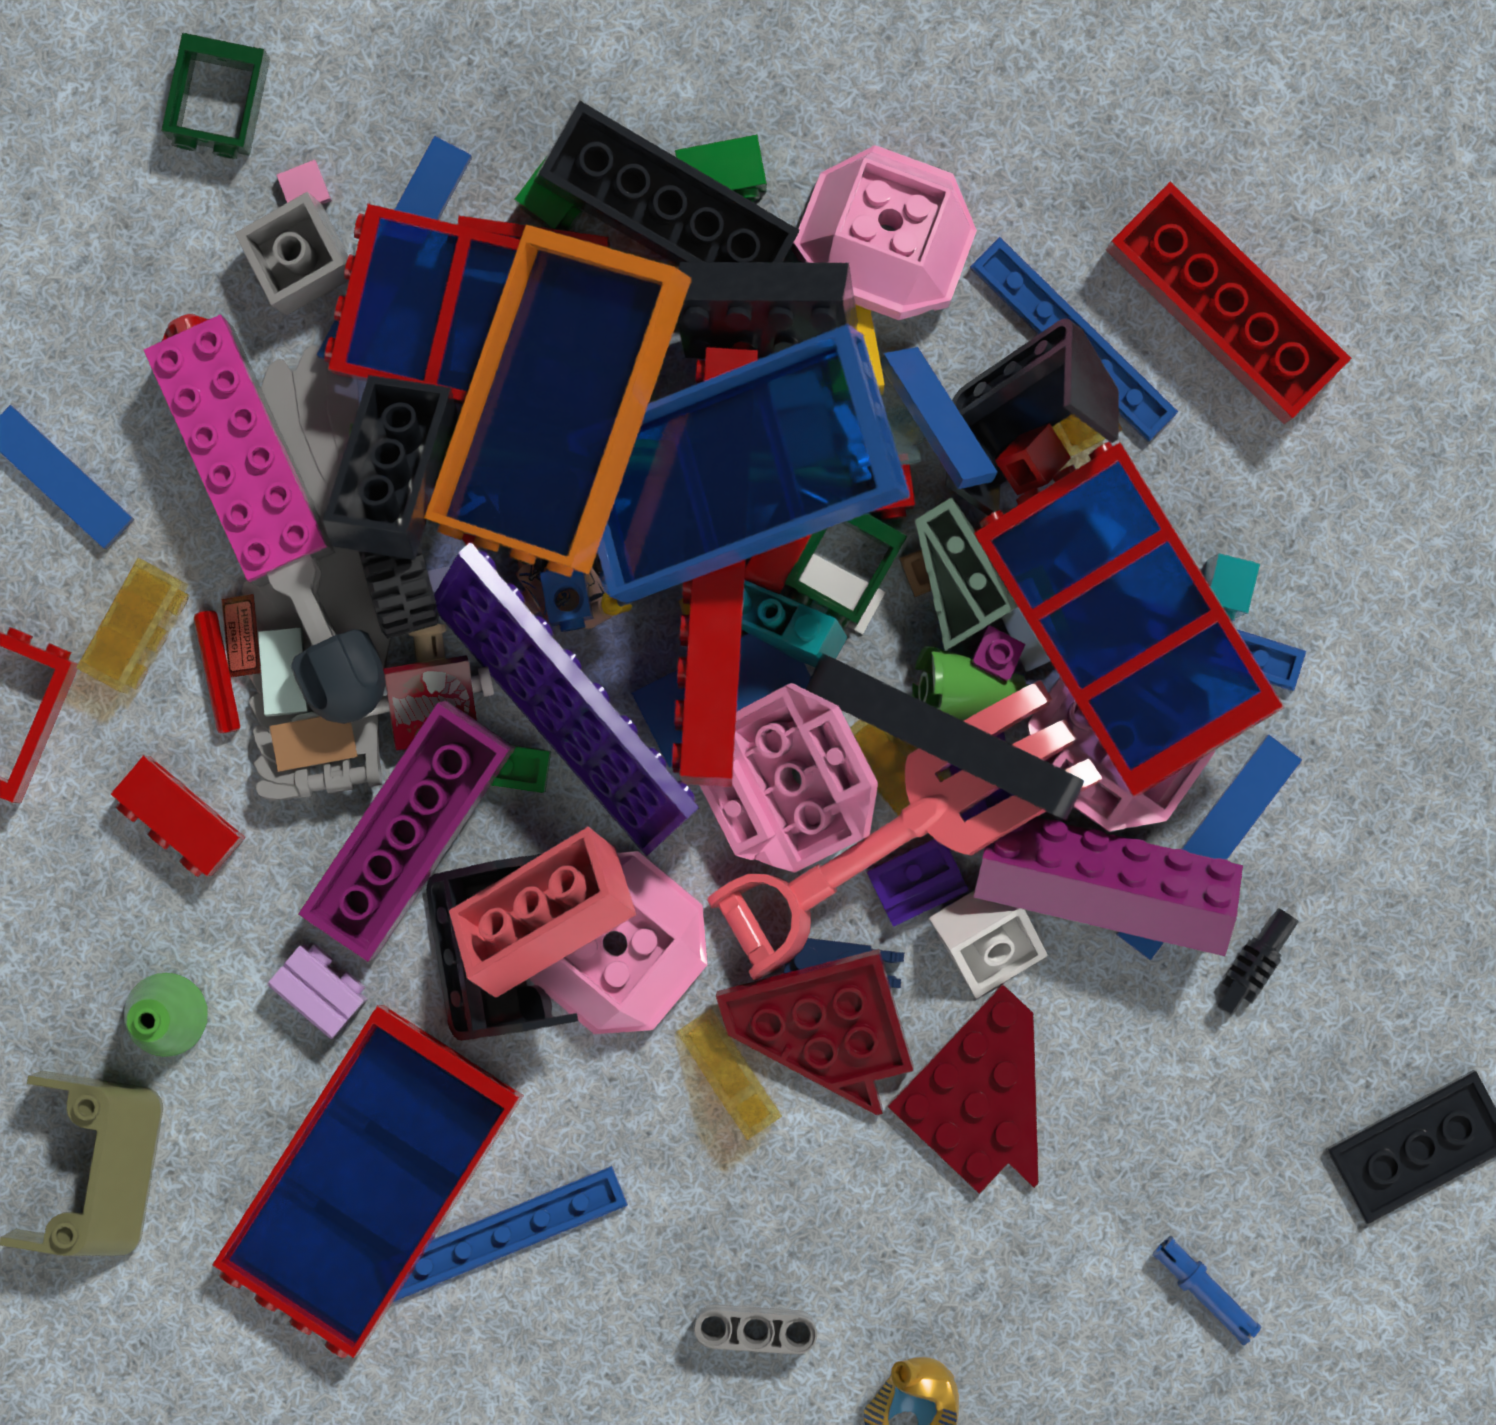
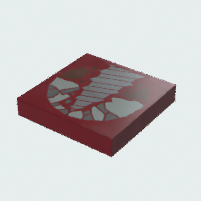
(417, 689)

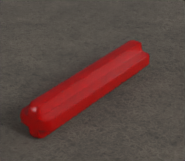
(216, 671)

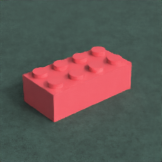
(542, 912)

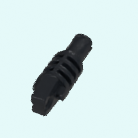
(1256, 962)

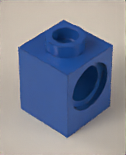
(552, 585)

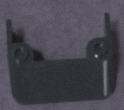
(1031, 388)
(469, 1008)

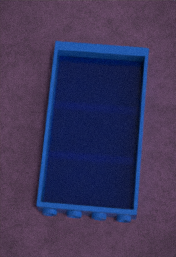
(751, 465)

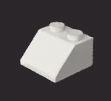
(987, 941)

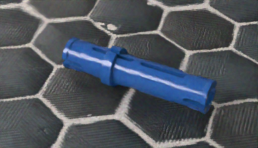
(1193, 1277)

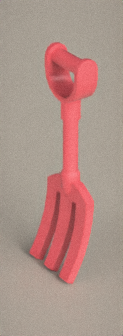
(932, 809)

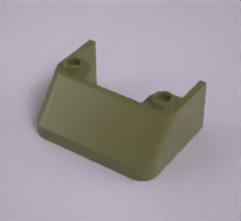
(120, 1169)

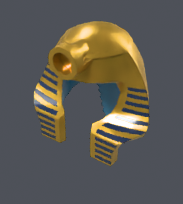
(917, 1387)

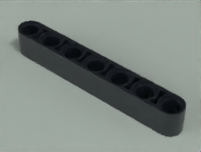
(946, 736)

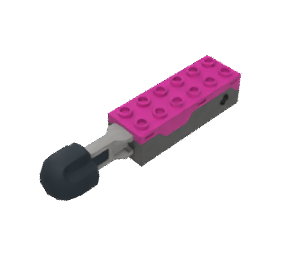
(262, 503)

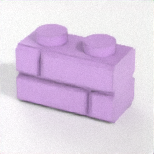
(318, 989)

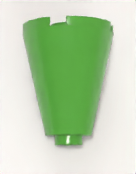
(957, 685)
(165, 1014)

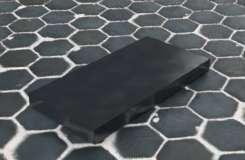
(1417, 1147)

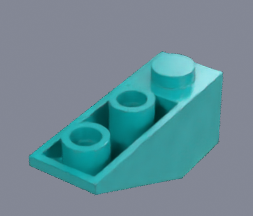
(790, 625)

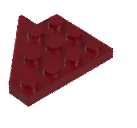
(826, 1024)
(980, 1095)

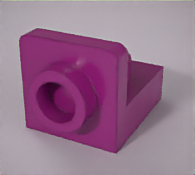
(995, 652)

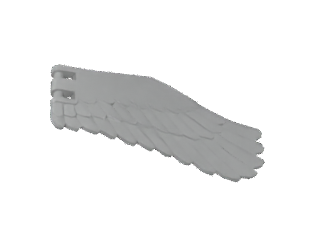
(315, 420)

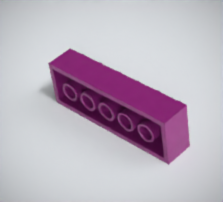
(406, 830)
(1114, 884)

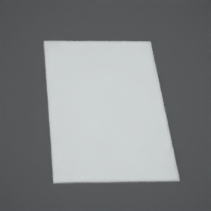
(841, 587)

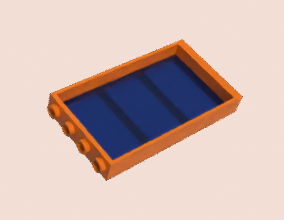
(557, 400)

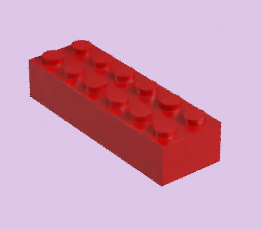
(1227, 303)

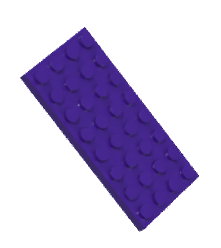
(562, 701)

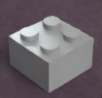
(295, 253)

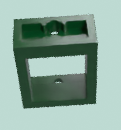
(222, 53)
(872, 529)

